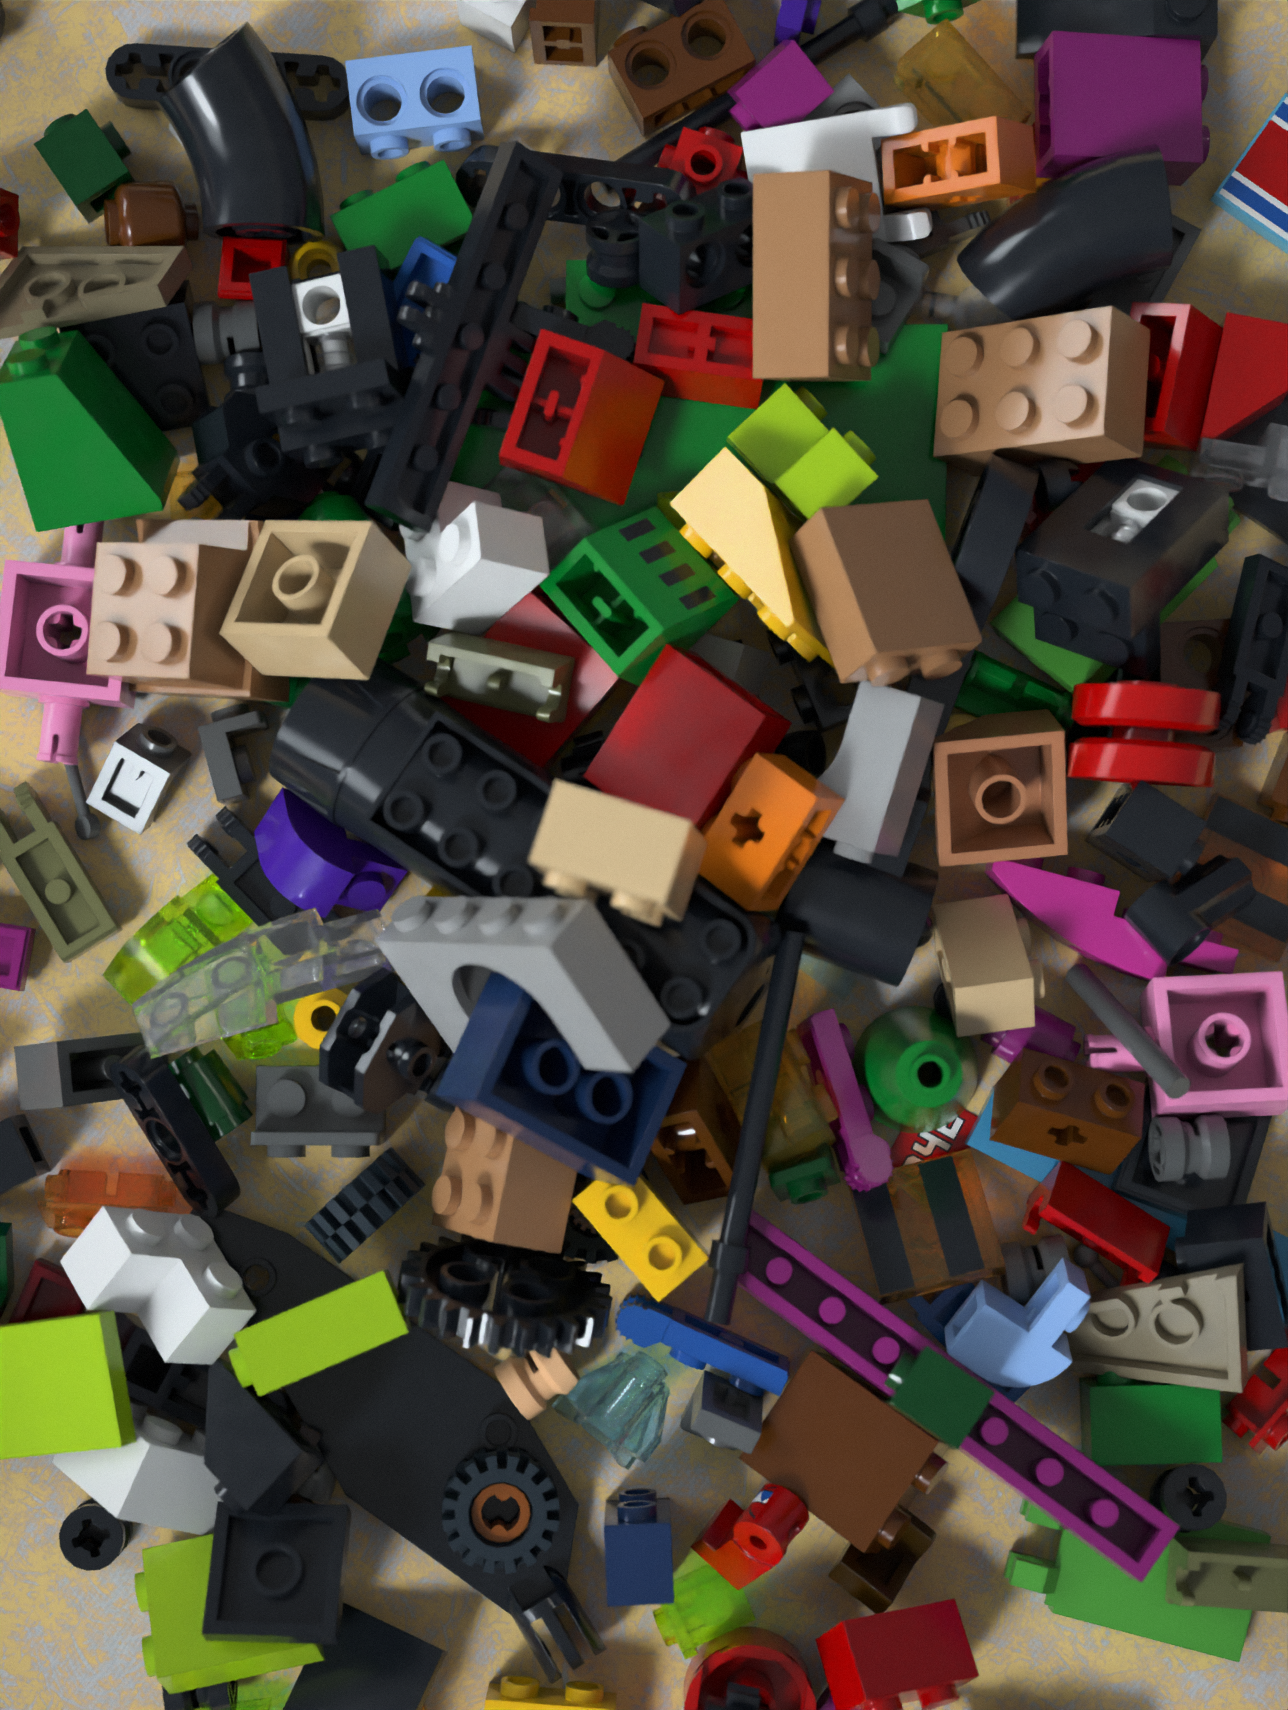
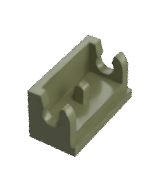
(501, 675)
(1227, 1574)

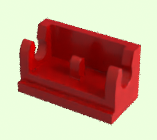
(699, 355)
(1099, 1221)

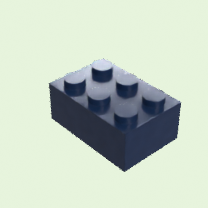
(531, 1084)

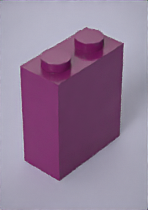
(1117, 96)

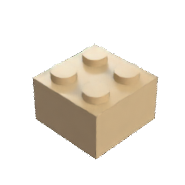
(316, 599)
(618, 852)

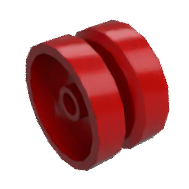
(1144, 732)

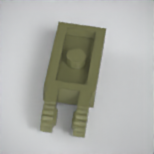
(55, 881)

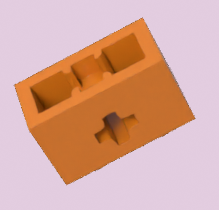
(959, 164)
(766, 831)

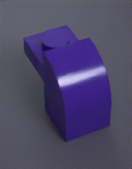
(317, 863)

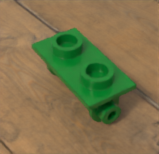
(998, 688)

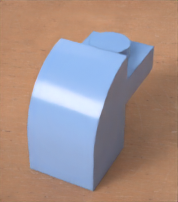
(1017, 1342)

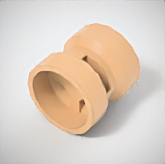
(536, 1380)

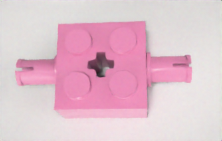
(34, 610)
(1182, 1013)

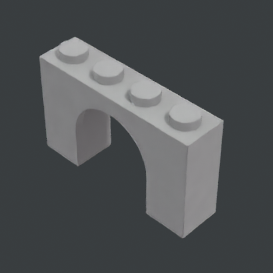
(877, 760)
(543, 944)

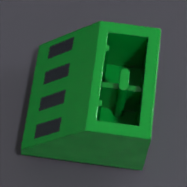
(638, 591)

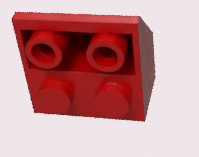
(581, 418)

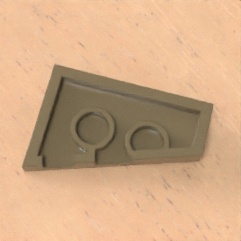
(86, 284)
(1168, 1331)

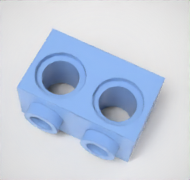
(415, 83)

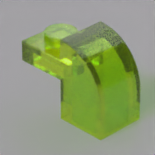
(175, 937)

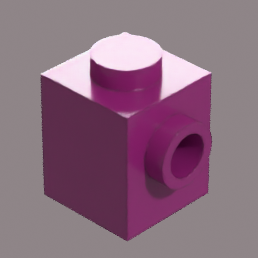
(778, 89)

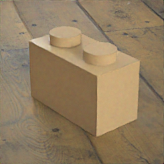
(986, 965)

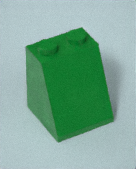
(79, 434)

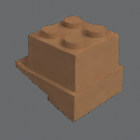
(164, 608)

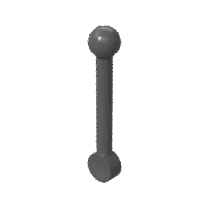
(86, 824)

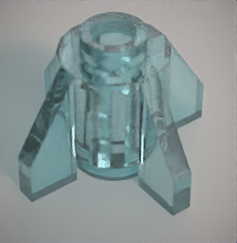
(621, 1406)

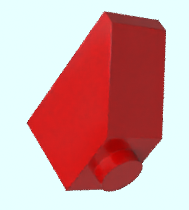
(1247, 375)

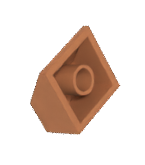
(1000, 789)

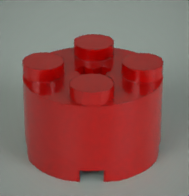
(752, 1659)

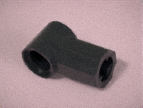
(1182, 914)

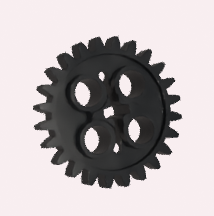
(504, 1296)

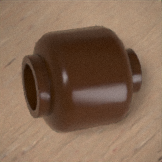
(150, 215)

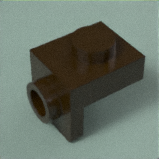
(880, 1576)

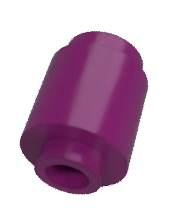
(1048, 1036)

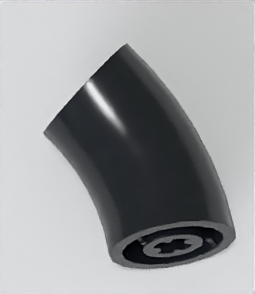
(247, 144)
(1075, 236)

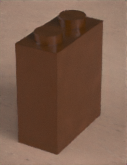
(847, 1454)

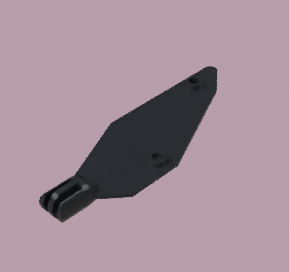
(400, 1427)

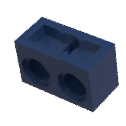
(638, 1549)

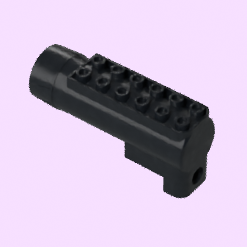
(466, 820)

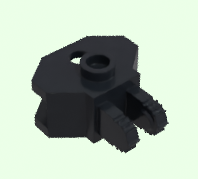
(245, 465)
(380, 1044)

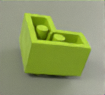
(800, 456)

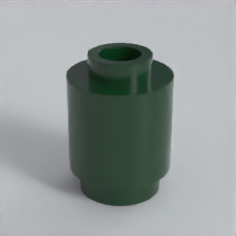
(211, 1091)

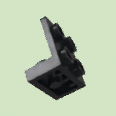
(155, 359)

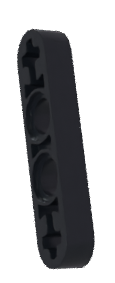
(181, 58)
(576, 199)

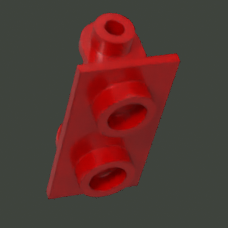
(1262, 1408)

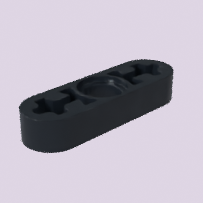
(175, 1131)

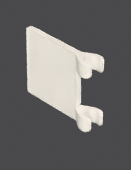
(843, 146)

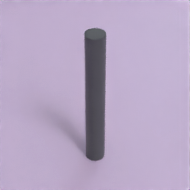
(1128, 1031)

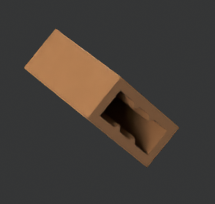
(885, 591)

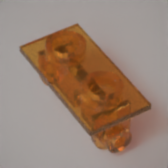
(82, 1193)

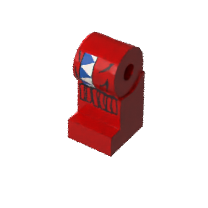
(751, 1540)

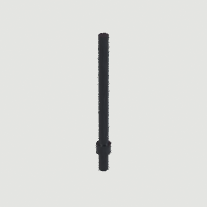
(863, 22)
(729, 1254)

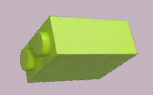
(319, 1333)
(176, 1652)

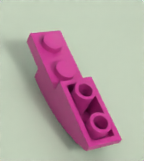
(1082, 917)

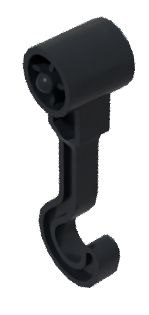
(879, 911)

